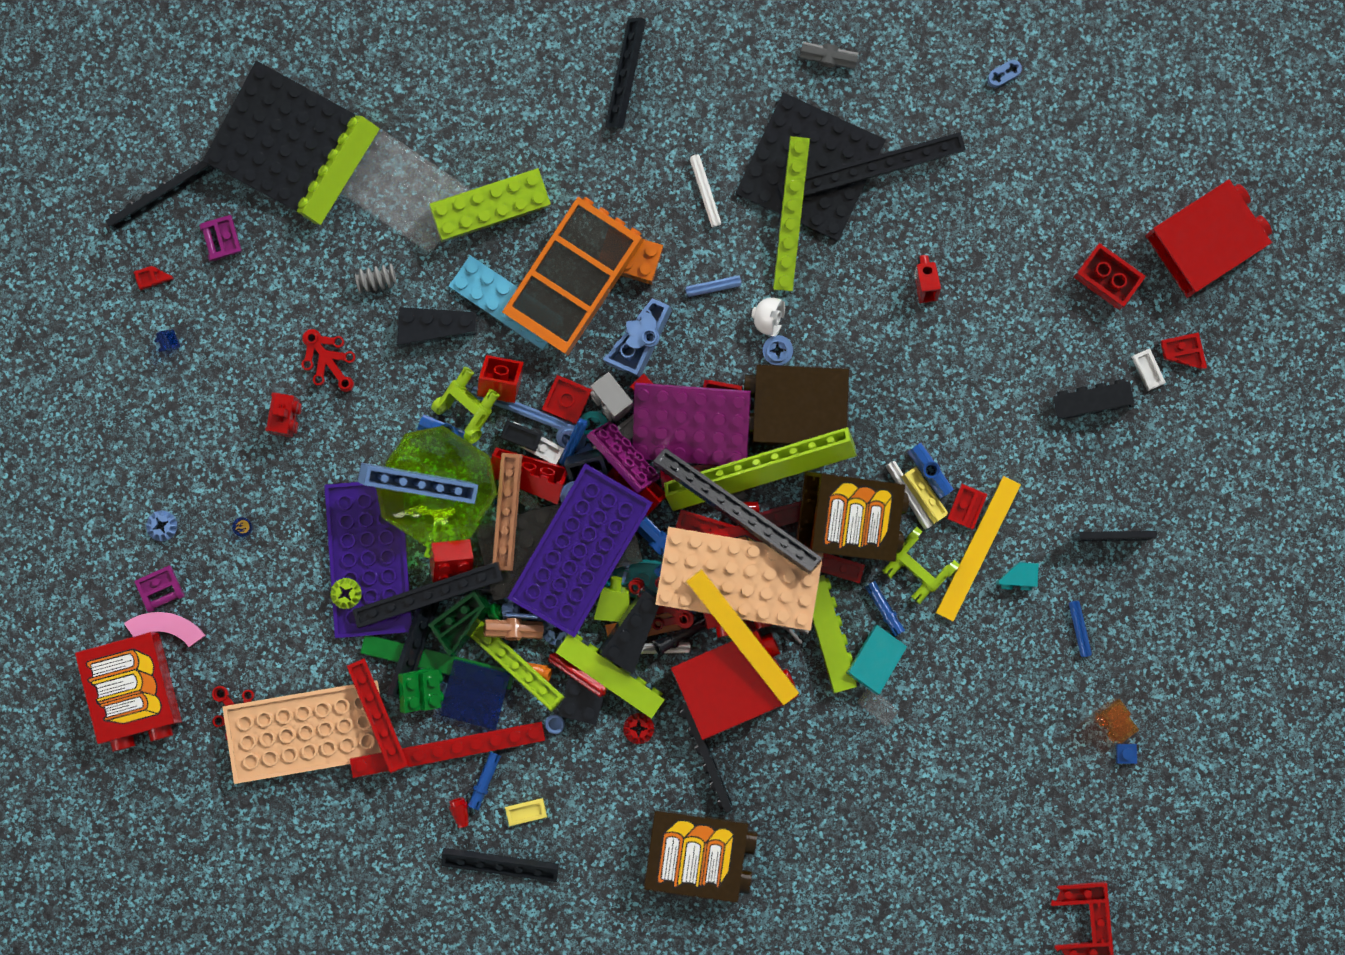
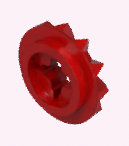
(632, 735)

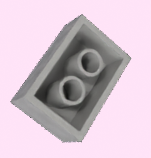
(611, 397)

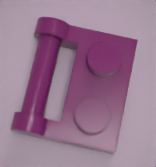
(226, 236)
(157, 582)

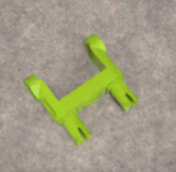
(479, 409)
(929, 583)

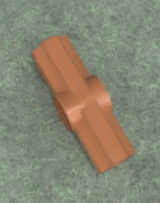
(513, 629)

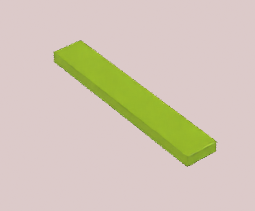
(518, 668)

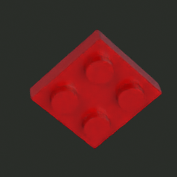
(566, 399)

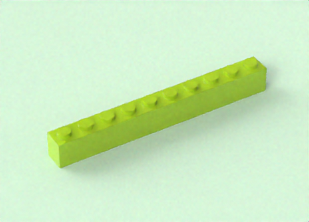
(769, 466)

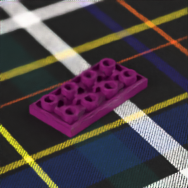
(623, 456)

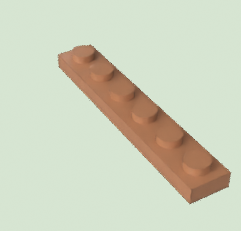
(507, 510)

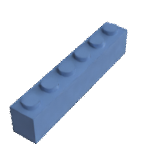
(417, 483)

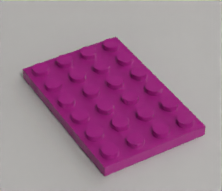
(691, 423)

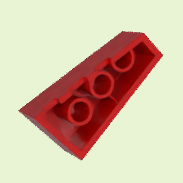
(537, 476)

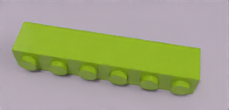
(338, 169)
(831, 639)
(609, 675)

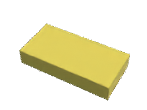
(526, 812)

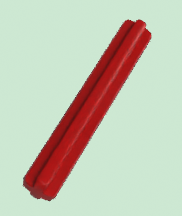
(577, 674)

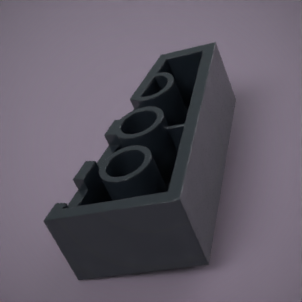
(433, 325)
(1094, 400)
(630, 633)

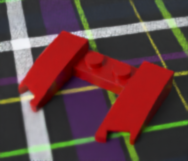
(1097, 897)

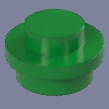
(495, 612)

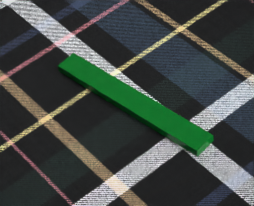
(392, 650)

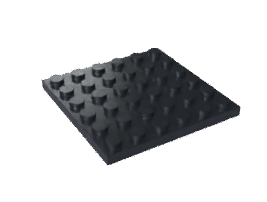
(277, 136)
(830, 145)

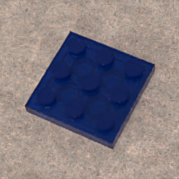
(475, 694)

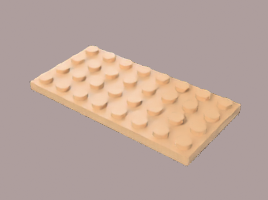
(747, 573)
(297, 733)

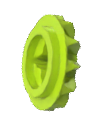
(355, 594)

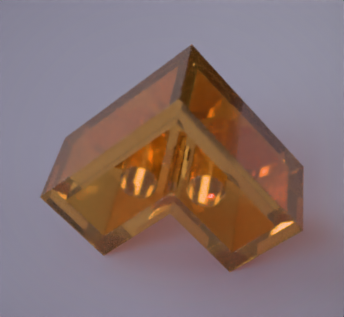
(1116, 720)

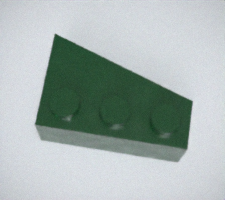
(460, 621)

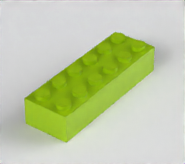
(489, 205)

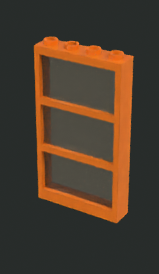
(573, 275)

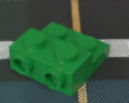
(420, 690)

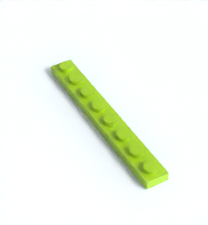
(791, 213)

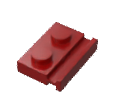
(967, 506)

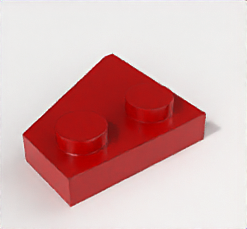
(1184, 350)

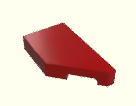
(151, 277)

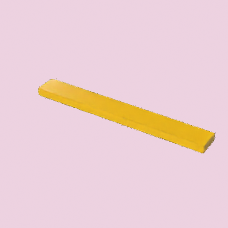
(978, 548)
(742, 637)

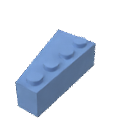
(635, 360)

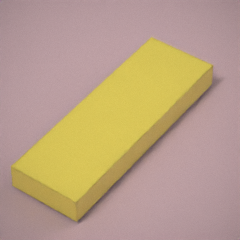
(924, 495)

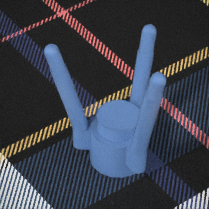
(512, 610)

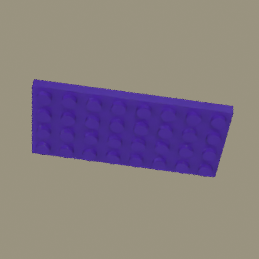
(579, 550)
(367, 551)

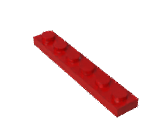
(377, 716)

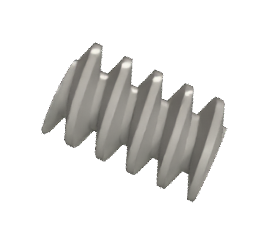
(375, 278)

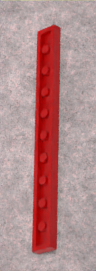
(830, 564)
(453, 748)

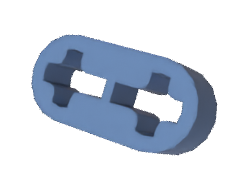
(1007, 77)

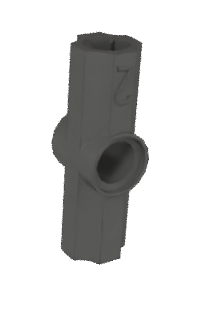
(828, 55)

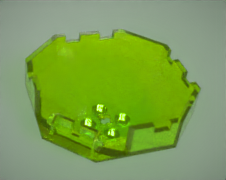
(436, 519)

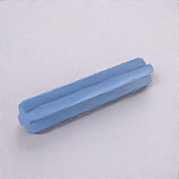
(713, 286)

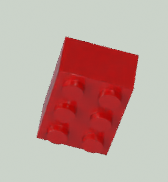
(1109, 276)

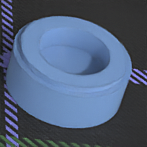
(554, 724)

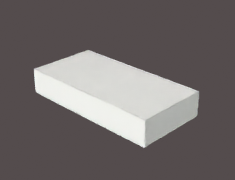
(1148, 369)

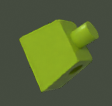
(612, 601)

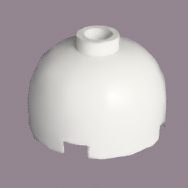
(768, 315)

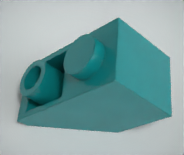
(1022, 575)

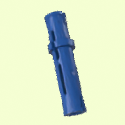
(884, 608)
(484, 780)

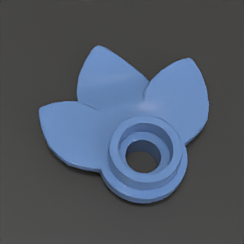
(641, 330)

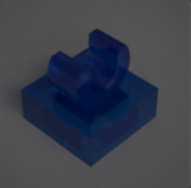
(167, 340)

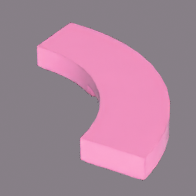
(167, 623)

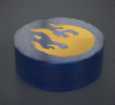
(242, 527)

